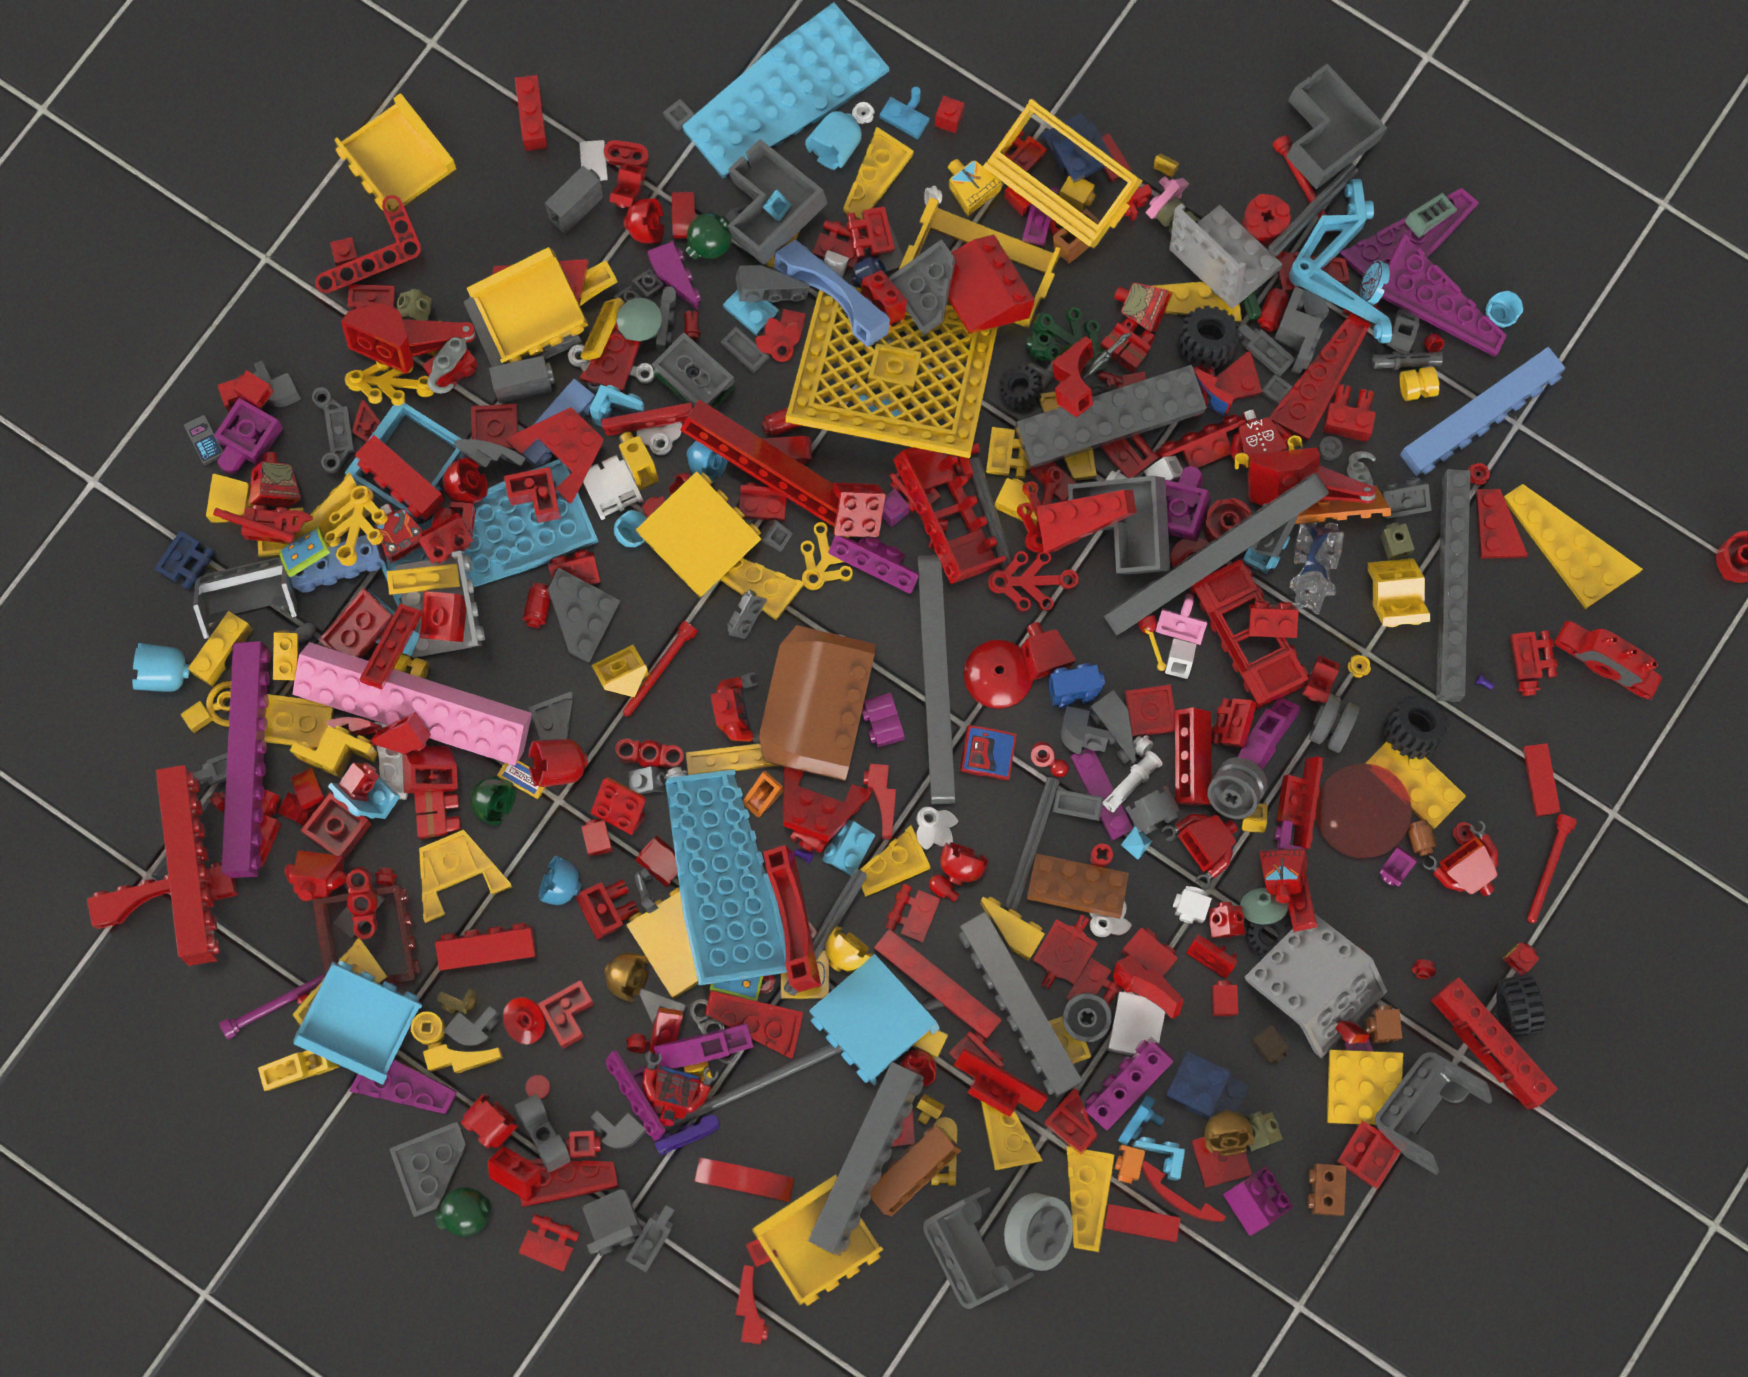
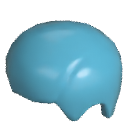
(1504, 308)
(626, 527)

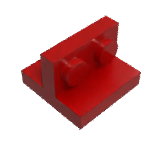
(443, 616)

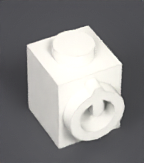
(1192, 905)

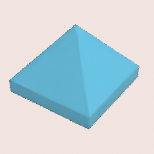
(777, 205)
(1136, 843)

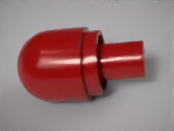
(942, 887)

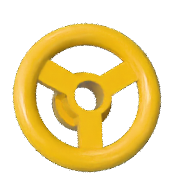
(220, 705)

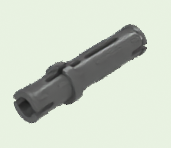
(1398, 360)

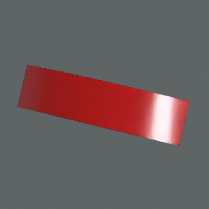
(1154, 1178)
(744, 1179)

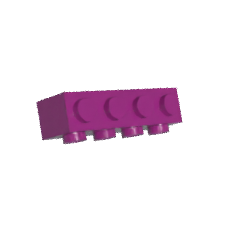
(1128, 1083)

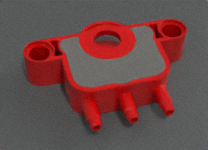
(1603, 648)

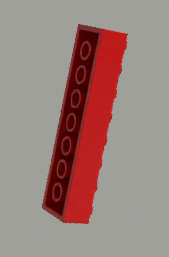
(187, 865)

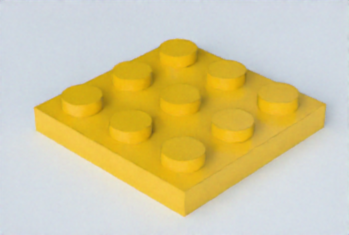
(1361, 1084)

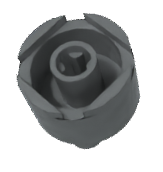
(1153, 810)
(1100, 1019)

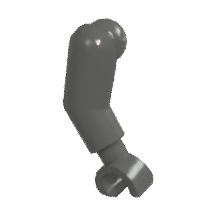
(644, 892)

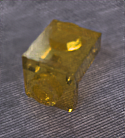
(451, 1004)

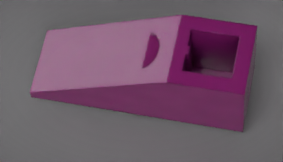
(670, 270)

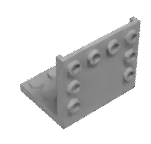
(1222, 254)
(473, 632)
(1318, 982)

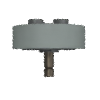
(1038, 1231)

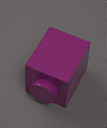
(894, 508)

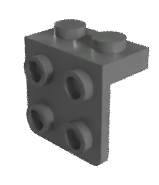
(611, 1222)

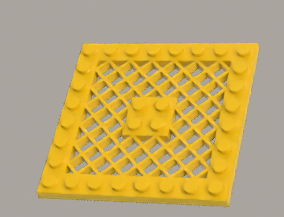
(896, 370)

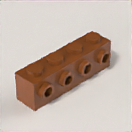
(914, 1170)

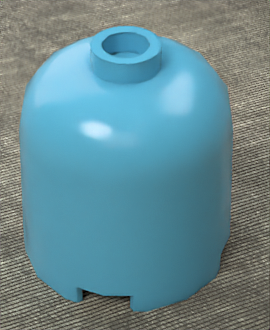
(835, 139)
(159, 668)

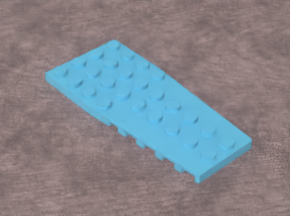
(787, 89)
(510, 537)
(722, 881)

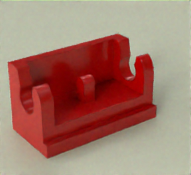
(514, 1172)

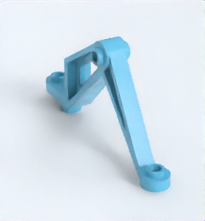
(1309, 272)

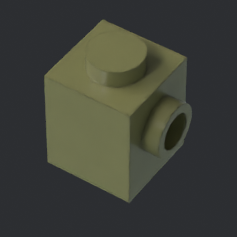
(1396, 541)

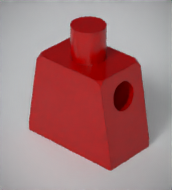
(1045, 652)

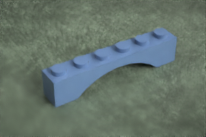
(866, 319)

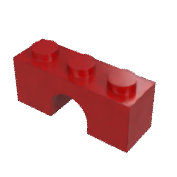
(531, 113)

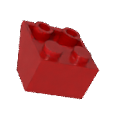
(429, 770)

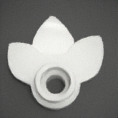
(667, 434)
(937, 830)
(1113, 925)

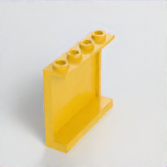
(396, 155)
(528, 306)
(699, 533)
(666, 944)
(803, 1264)

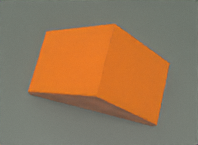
(762, 794)

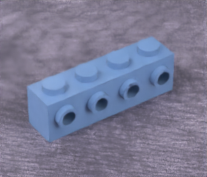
(329, 569)

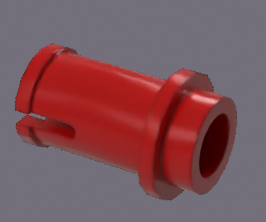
(691, 325)

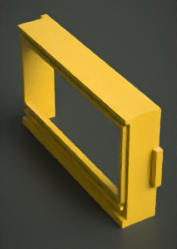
(1046, 199)
(966, 231)

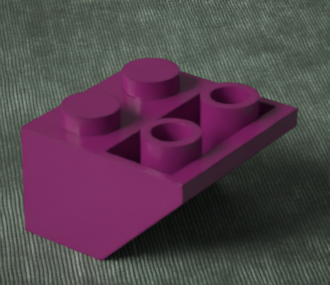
(1258, 1200)

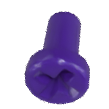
(1481, 680)
(808, 856)

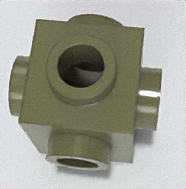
(414, 305)
(1264, 1130)

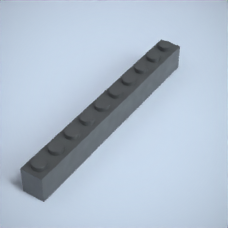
(1453, 585)

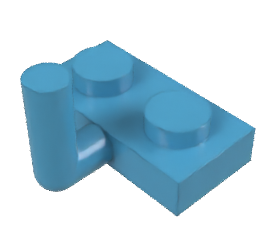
(905, 116)
(1143, 1113)

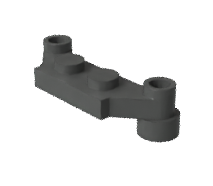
(338, 430)

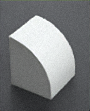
(1166, 467)
(1180, 658)

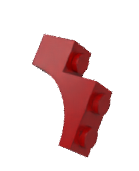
(1072, 392)

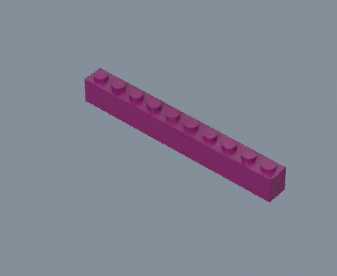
(245, 760)

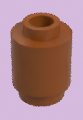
(1422, 838)

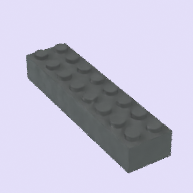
(1111, 417)
(1020, 1005)

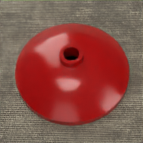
(996, 689)

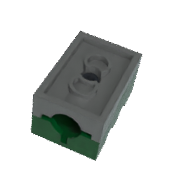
(693, 373)

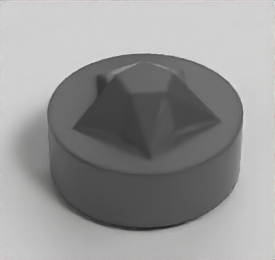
(1330, 448)

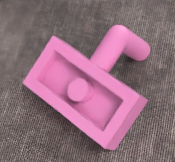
(1172, 188)
(1182, 624)

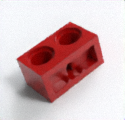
(884, 295)

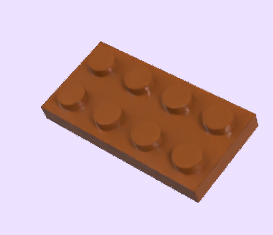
(1078, 886)

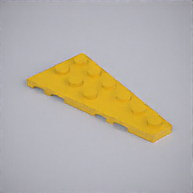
(1579, 556)

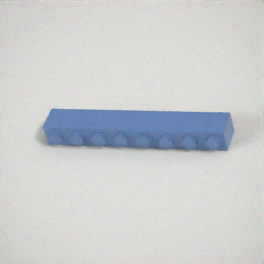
(1482, 411)

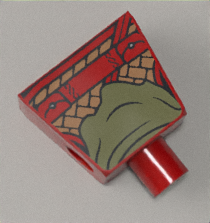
(1144, 304)
(273, 483)

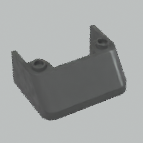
(242, 590)
(1417, 1097)
(965, 1254)

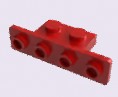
(1204, 445)
(1299, 801)
(997, 1086)

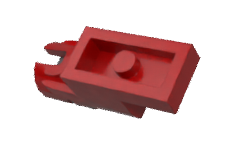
(269, 826)

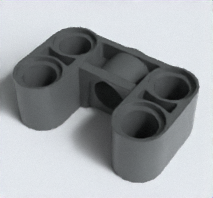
(536, 1122)

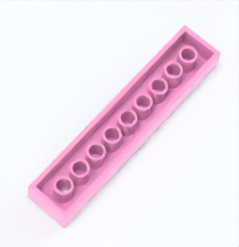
(446, 712)

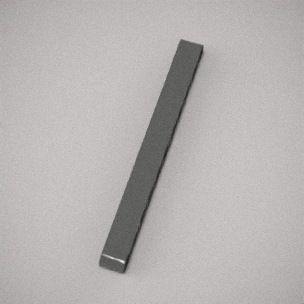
(1216, 553)
(936, 680)

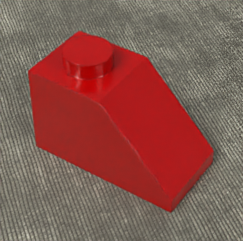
(403, 735)

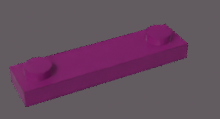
(1098, 784)

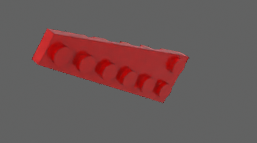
(1310, 395)

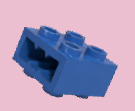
(1075, 685)

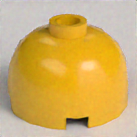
(845, 951)

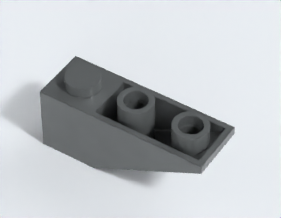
(764, 284)
(1114, 717)

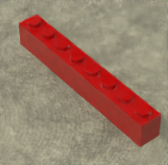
(762, 460)

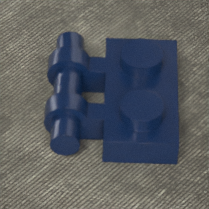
(179, 555)

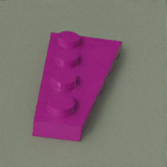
(407, 1087)

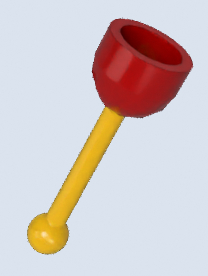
(1148, 626)

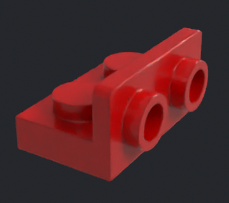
(762, 502)
(581, 566)

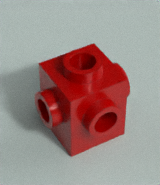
(1226, 920)

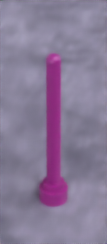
(232, 1026)

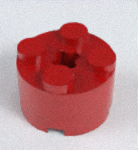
(1270, 209)
(1222, 512)
(1731, 558)
(489, 1121)

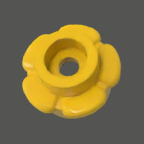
(1359, 660)

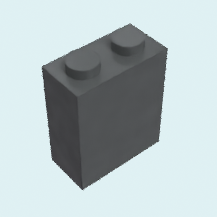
(574, 199)
(522, 379)

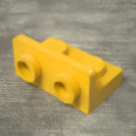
(285, 655)

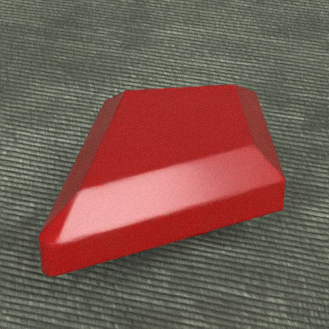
(365, 422)

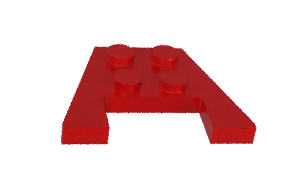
(569, 440)
(814, 812)

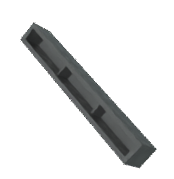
(866, 1159)

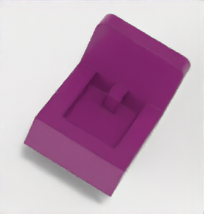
(1283, 835)
(1397, 867)

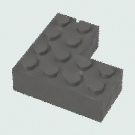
(1340, 125)
(754, 226)
(1142, 537)

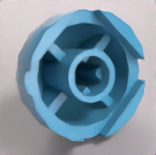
(705, 461)
(560, 882)

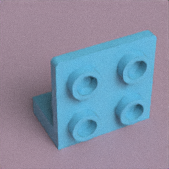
(612, 397)
(380, 801)
(1173, 1164)

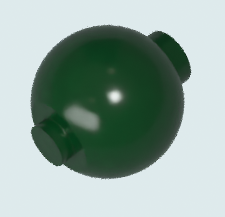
(708, 236)
(463, 1212)

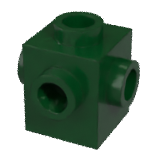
(1039, 342)

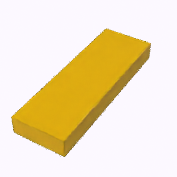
(602, 329)
(423, 579)

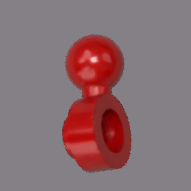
(1058, 767)

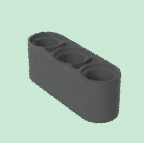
(705, 1023)

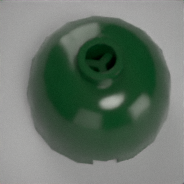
(492, 798)

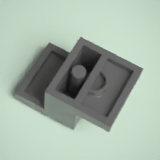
(1299, 331)

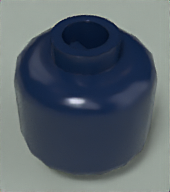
(867, 267)

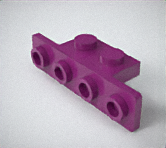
(875, 559)
(631, 1086)

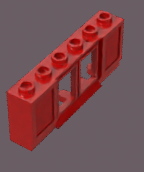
(966, 554)
(1268, 676)
(1471, 1016)

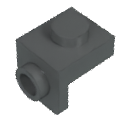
(647, 780)

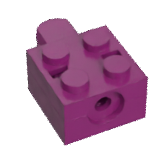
(246, 436)
(1187, 504)

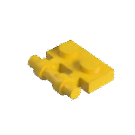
(1000, 453)

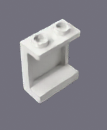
(1133, 1021)

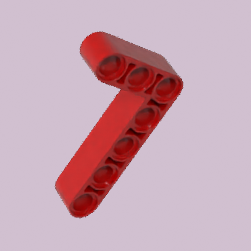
(376, 256)

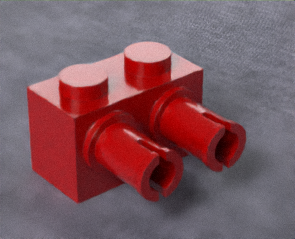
(1350, 421)
(445, 538)
(600, 911)

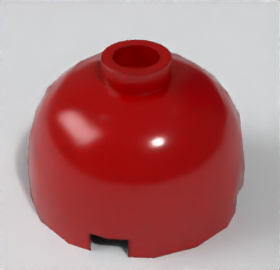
(644, 221)
(464, 483)
(962, 863)

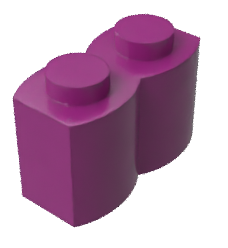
(883, 720)

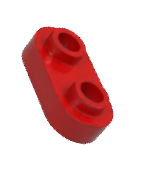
(627, 152)

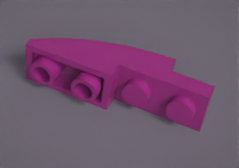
(1268, 731)
(705, 1046)

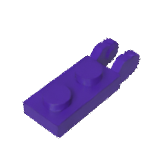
(687, 1135)

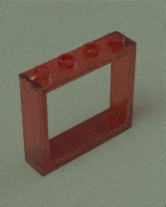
(404, 918)

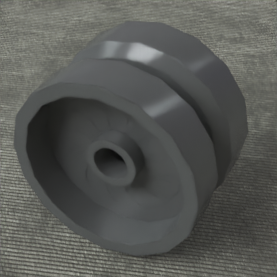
(1335, 723)
(1237, 788)

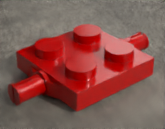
(1065, 952)

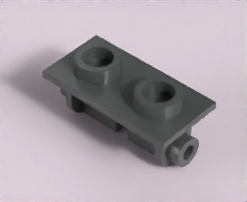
(741, 623)

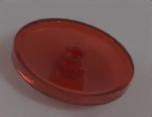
(1363, 811)

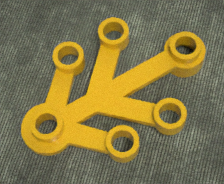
(361, 381)
(360, 499)
(827, 559)

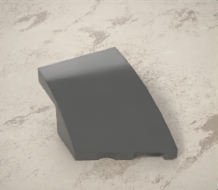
(483, 452)

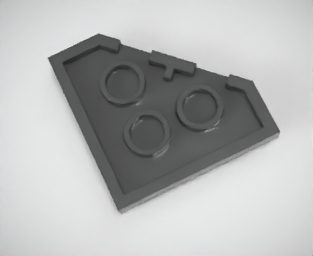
(927, 285)
(581, 613)
(428, 1166)

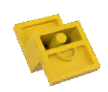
(1398, 592)
(335, 751)

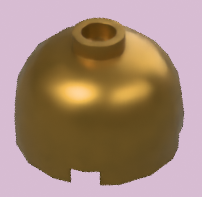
(626, 975)
(1228, 1133)

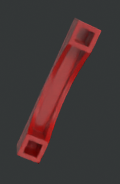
(114, 907)
(800, 953)
(937, 984)

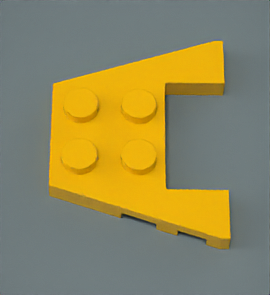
(451, 862)

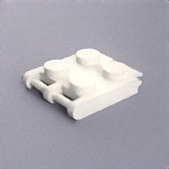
(611, 487)

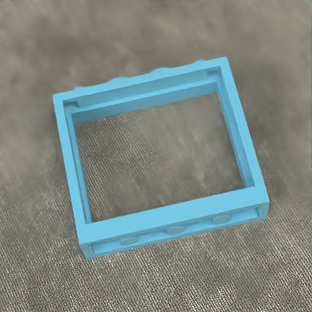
(384, 432)

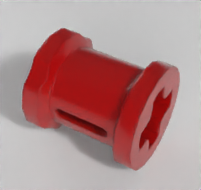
(1101, 848)

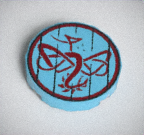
(1373, 281)

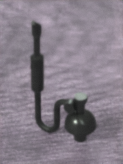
(1099, 361)

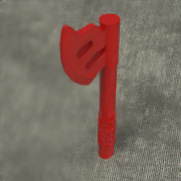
(276, 531)

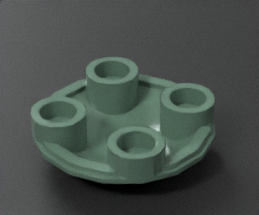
(639, 319)

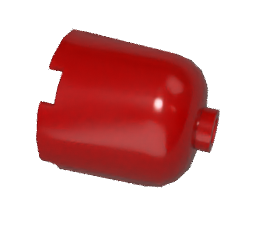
(556, 762)

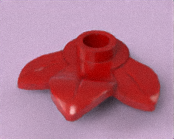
(776, 336)

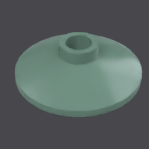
(1262, 907)

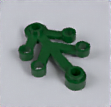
(1069, 338)

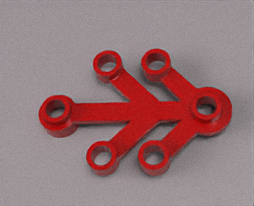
(1034, 530)
(1029, 581)

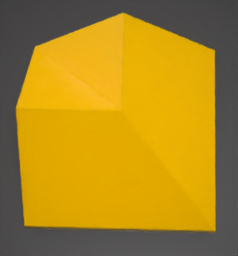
(622, 671)

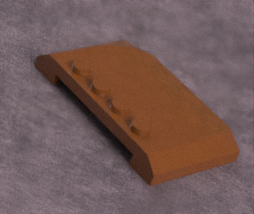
(816, 702)

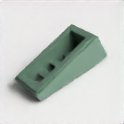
(1420, 225)

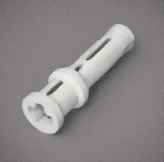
(1138, 774)

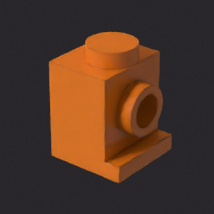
(1129, 1163)

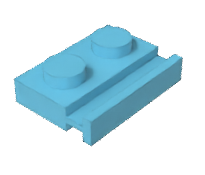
(751, 315)

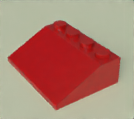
(987, 286)

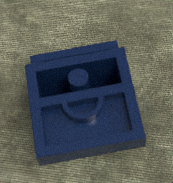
(1072, 157)
(1205, 1087)

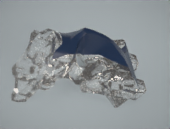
(1316, 572)

